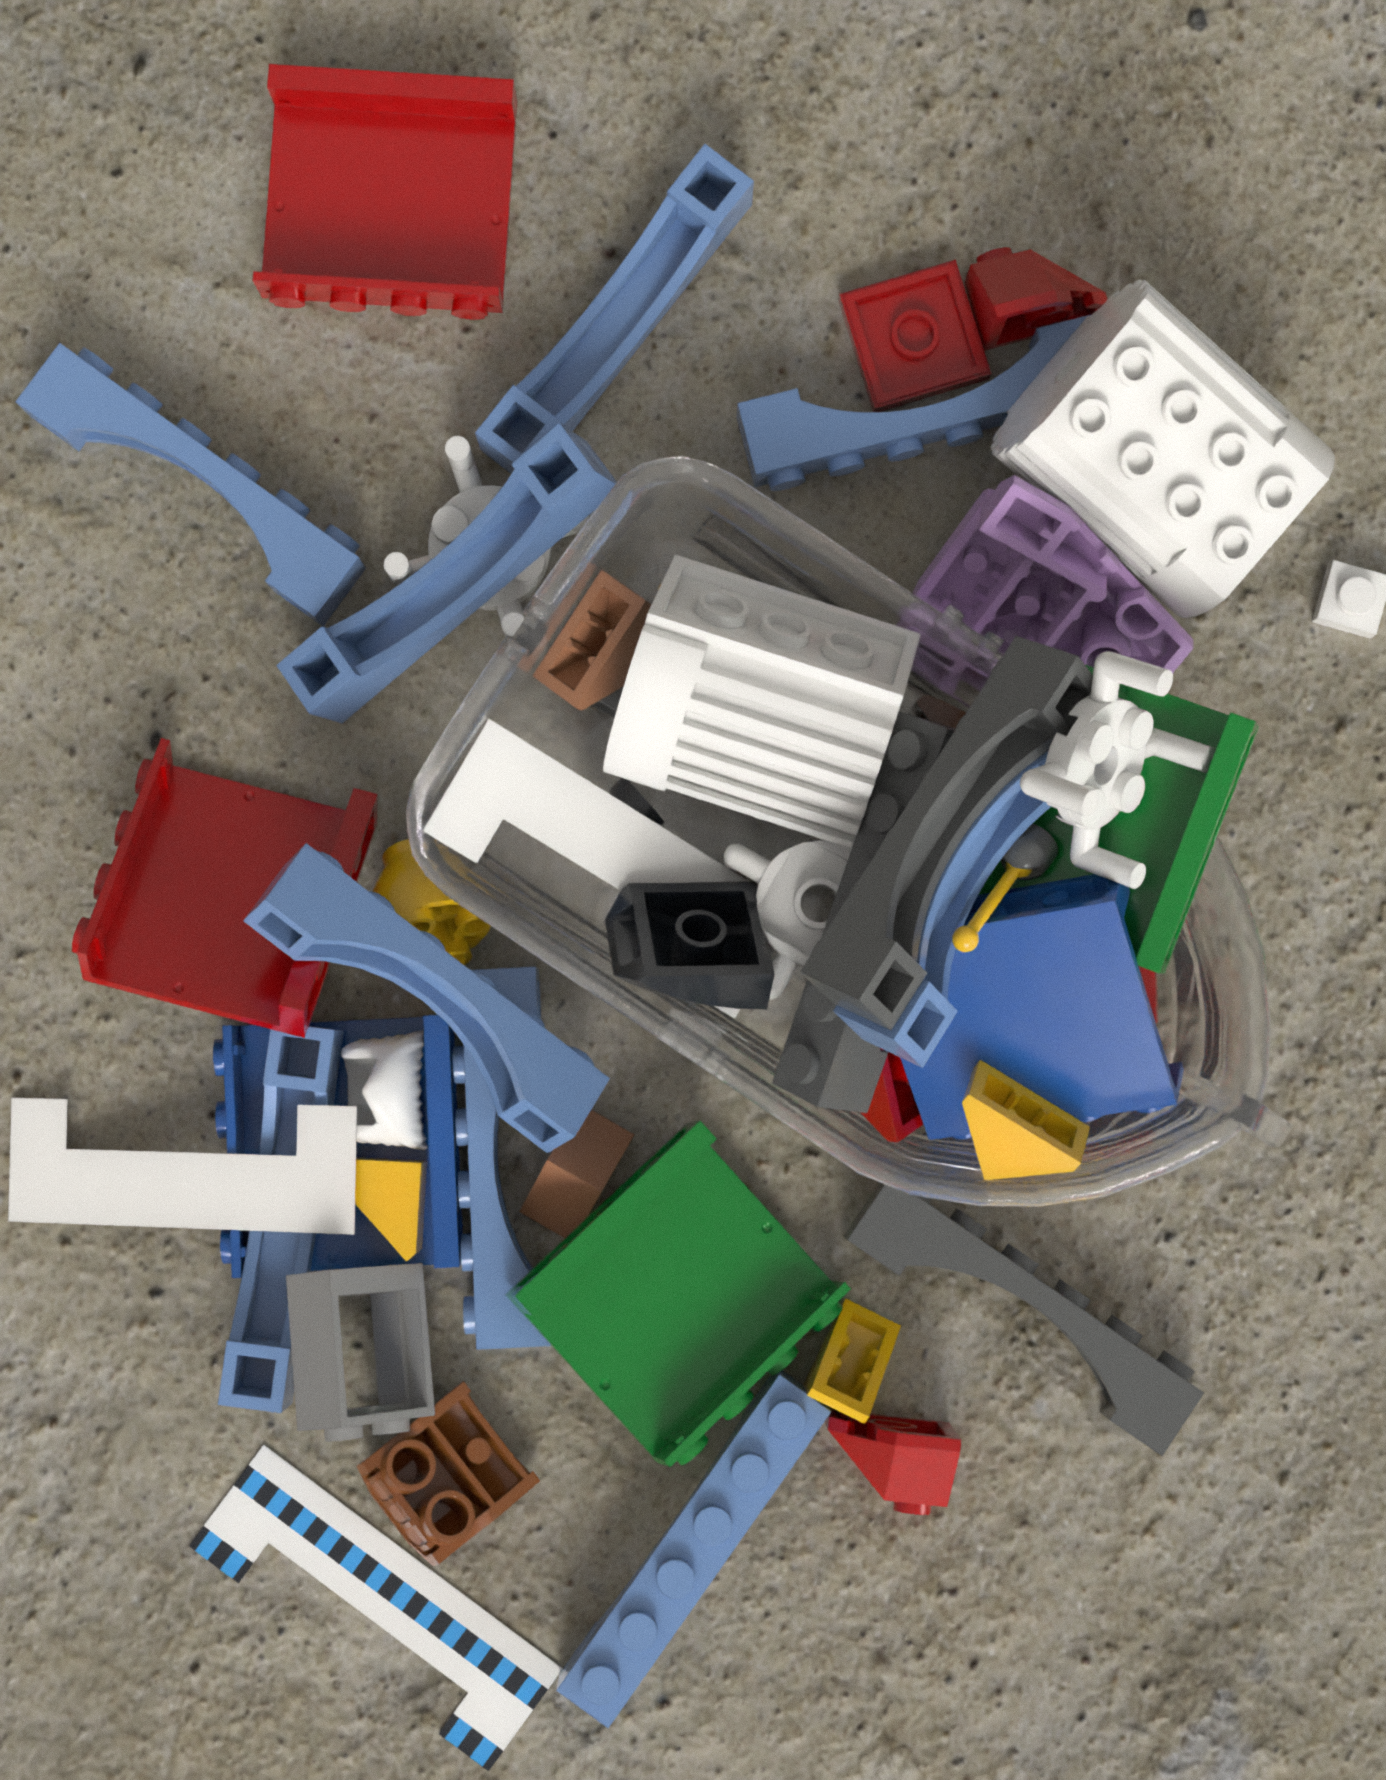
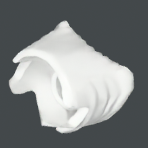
(387, 1089)

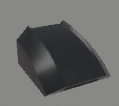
(692, 942)

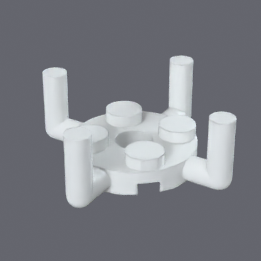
(456, 517)
(1101, 759)
(780, 896)

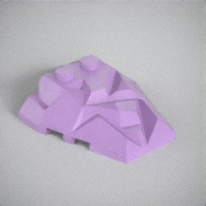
(1043, 575)

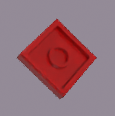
(914, 336)

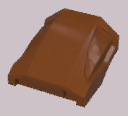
(445, 1477)

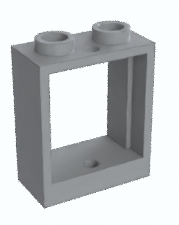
(399, 1346)

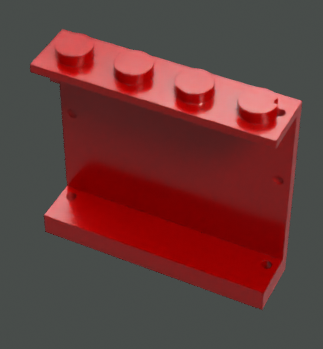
(388, 190)
(187, 878)

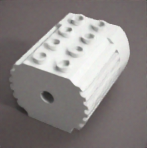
(1164, 449)
(760, 701)

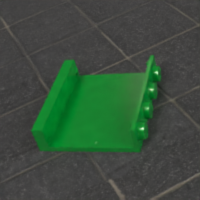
(1169, 828)
(677, 1297)

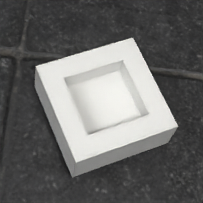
(1351, 599)

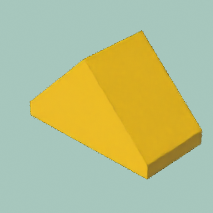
(1019, 1130)
(393, 1200)
(852, 1361)

